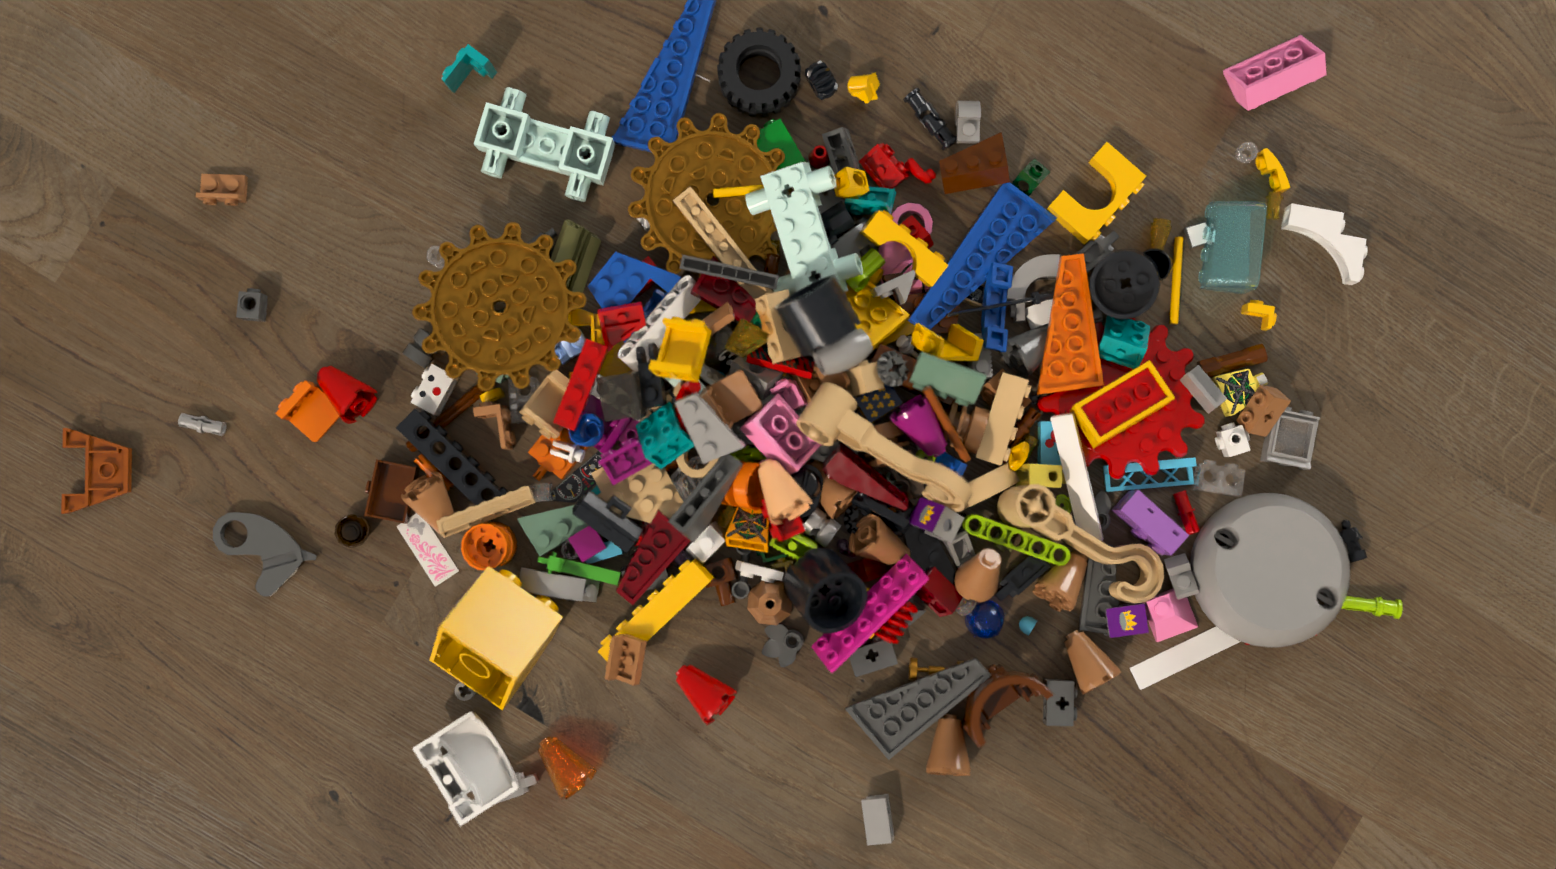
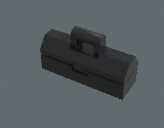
(837, 221)
(608, 523)

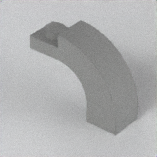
(1038, 268)
(559, 585)

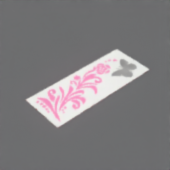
(428, 549)

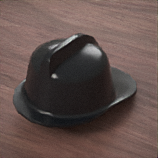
(811, 481)

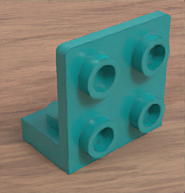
(466, 60)
(1124, 341)
(663, 437)

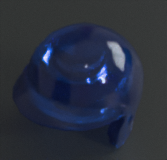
(985, 620)

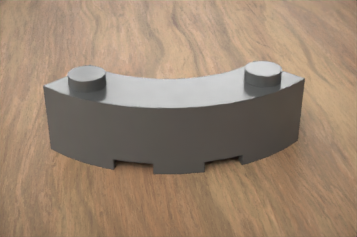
(852, 243)

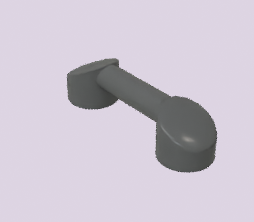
(742, 588)

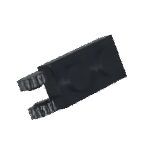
(651, 386)

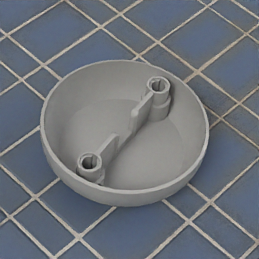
(1271, 570)

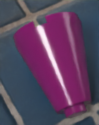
(921, 425)

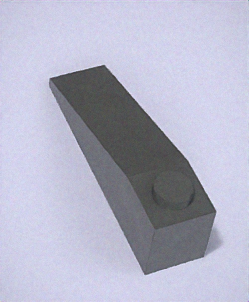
(705, 499)

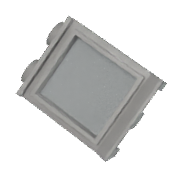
(1291, 439)

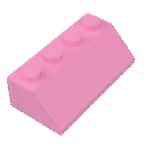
(1275, 72)

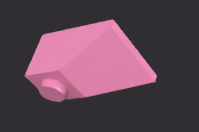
(1169, 616)

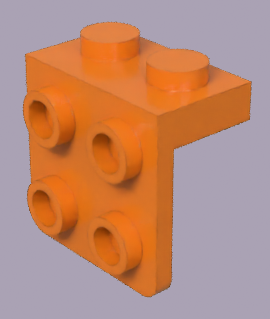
(308, 410)

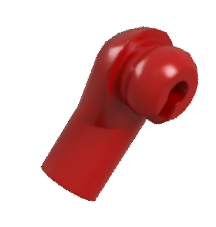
(925, 176)

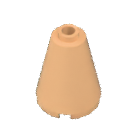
(781, 493)

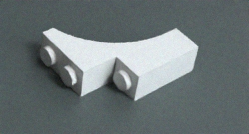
(1326, 229)

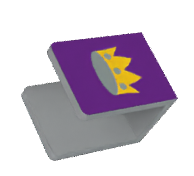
(936, 520)
(1126, 620)

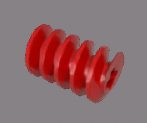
(897, 621)

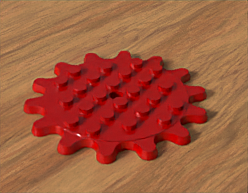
(1154, 433)

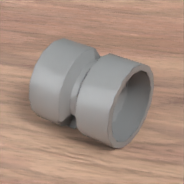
(821, 527)

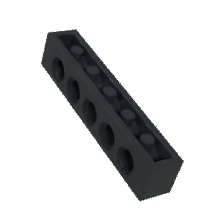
(410, 430)

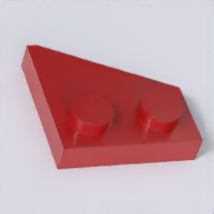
(620, 322)

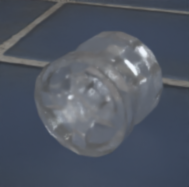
(542, 492)

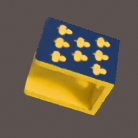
(878, 403)

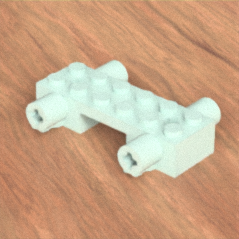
(544, 144)
(802, 226)

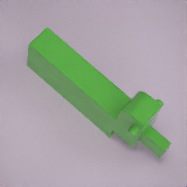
(581, 569)

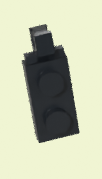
(896, 520)
(1021, 576)

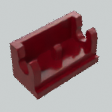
(939, 593)

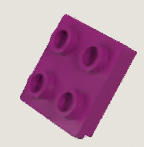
(624, 462)

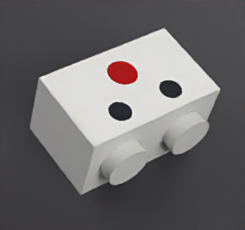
(433, 390)

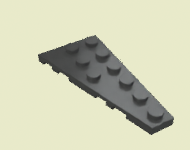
(908, 710)

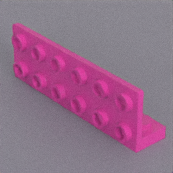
(882, 602)

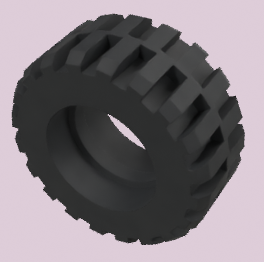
(752, 45)

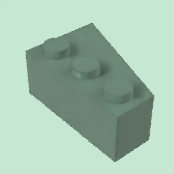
(551, 528)

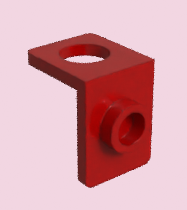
(918, 230)

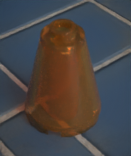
(565, 767)

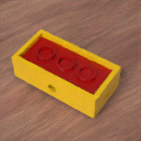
(1121, 404)

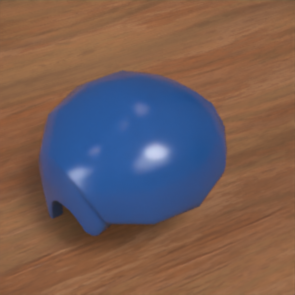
(589, 431)

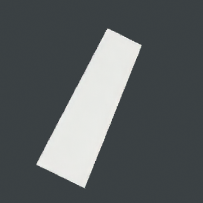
(1181, 656)

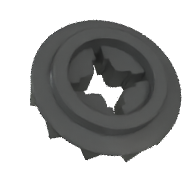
(885, 363)

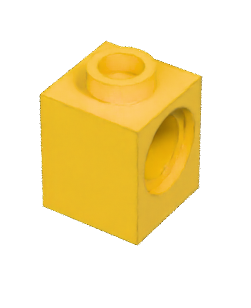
(851, 183)

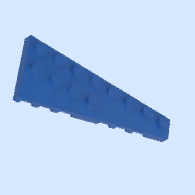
(668, 81)
(996, 236)

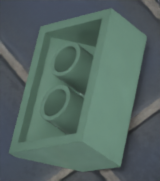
(947, 379)

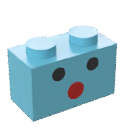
(1047, 449)

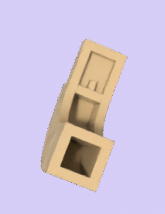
(991, 483)

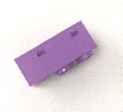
(1149, 523)

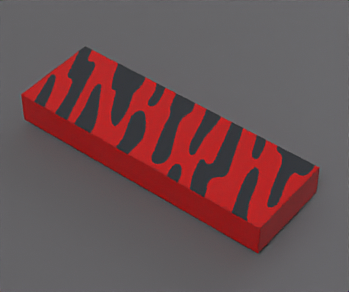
(799, 366)

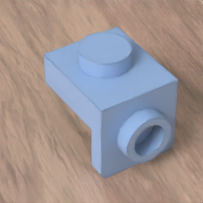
(567, 350)

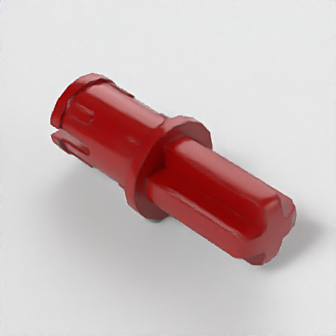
(1186, 512)

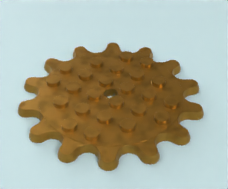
(705, 163)
(465, 302)

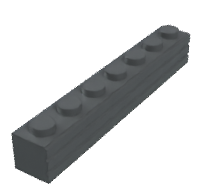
(729, 272)

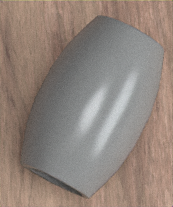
(843, 353)

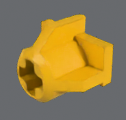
(864, 87)

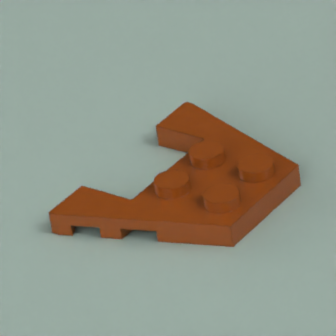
(106, 470)

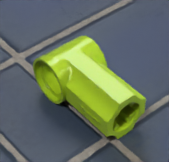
(871, 263)

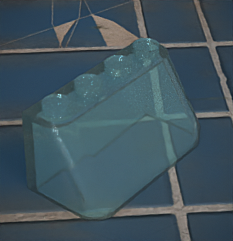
(1233, 246)

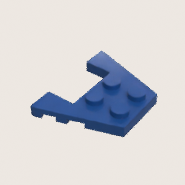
(624, 278)

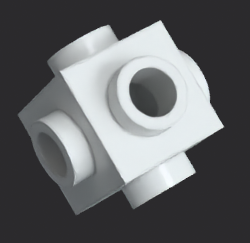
(1239, 443)

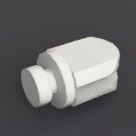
(906, 347)
(575, 454)

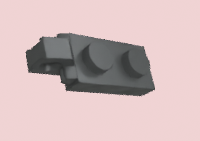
(1098, 249)

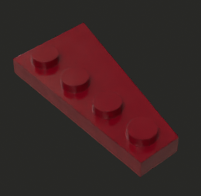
(654, 554)

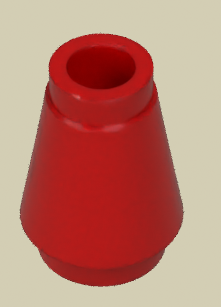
(819, 161)

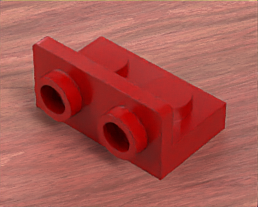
(884, 167)

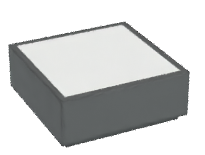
(1194, 235)

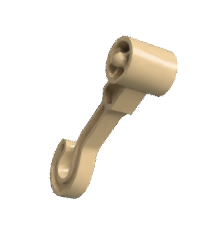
(832, 417)
(1036, 509)

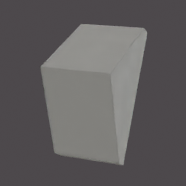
(961, 548)

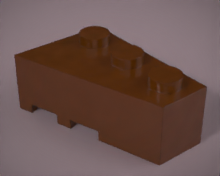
(976, 166)

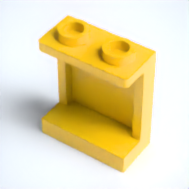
(682, 349)

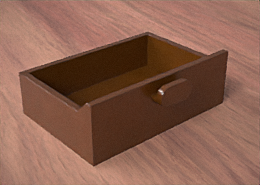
(385, 491)

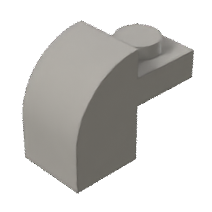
(968, 121)

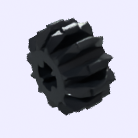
(821, 80)

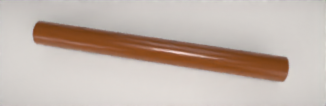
(946, 423)

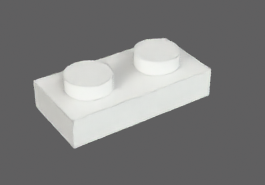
(749, 570)

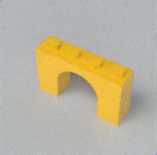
(1123, 179)

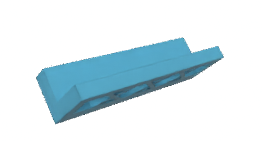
(1189, 463)

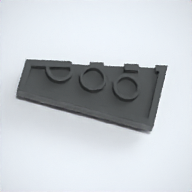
(1097, 596)

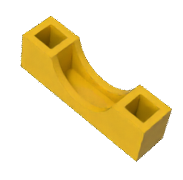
(926, 264)

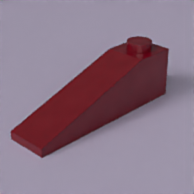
(856, 474)

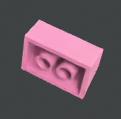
(778, 436)

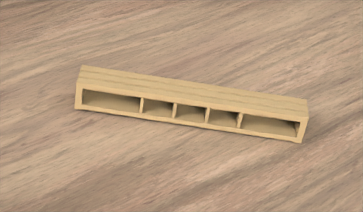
(485, 511)

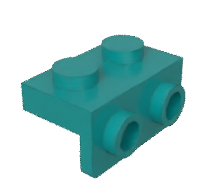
(872, 201)

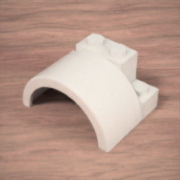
(472, 764)

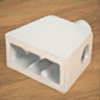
(707, 543)

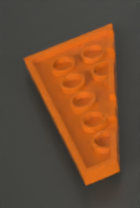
(1071, 343)

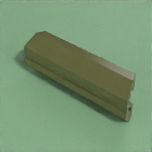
(579, 246)

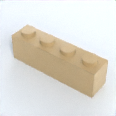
(1002, 418)

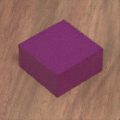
(587, 543)

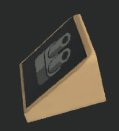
(976, 297)

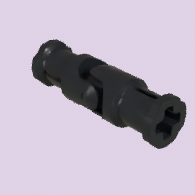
(936, 126)

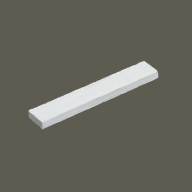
(1076, 474)

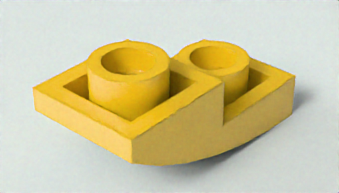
(1268, 163)

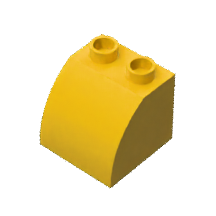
(495, 636)

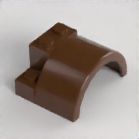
(996, 695)

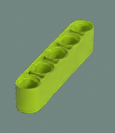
(1024, 546)

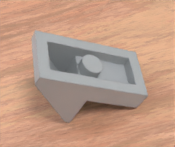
(900, 285)
(1181, 576)

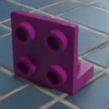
(613, 429)

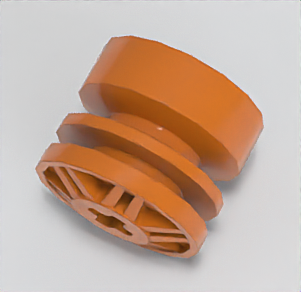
(746, 488)
(480, 554)

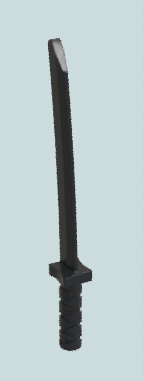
(1036, 298)

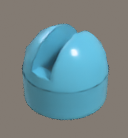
(1027, 624)

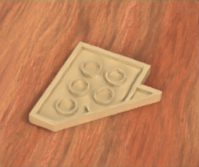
(643, 492)

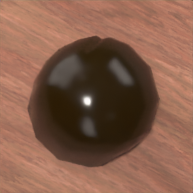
(352, 531)

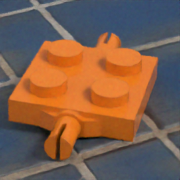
(550, 462)

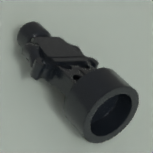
(1351, 539)

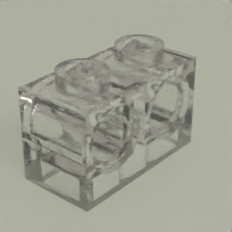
(517, 400)
(1218, 482)

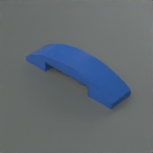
(993, 320)

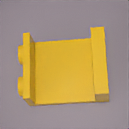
(959, 346)

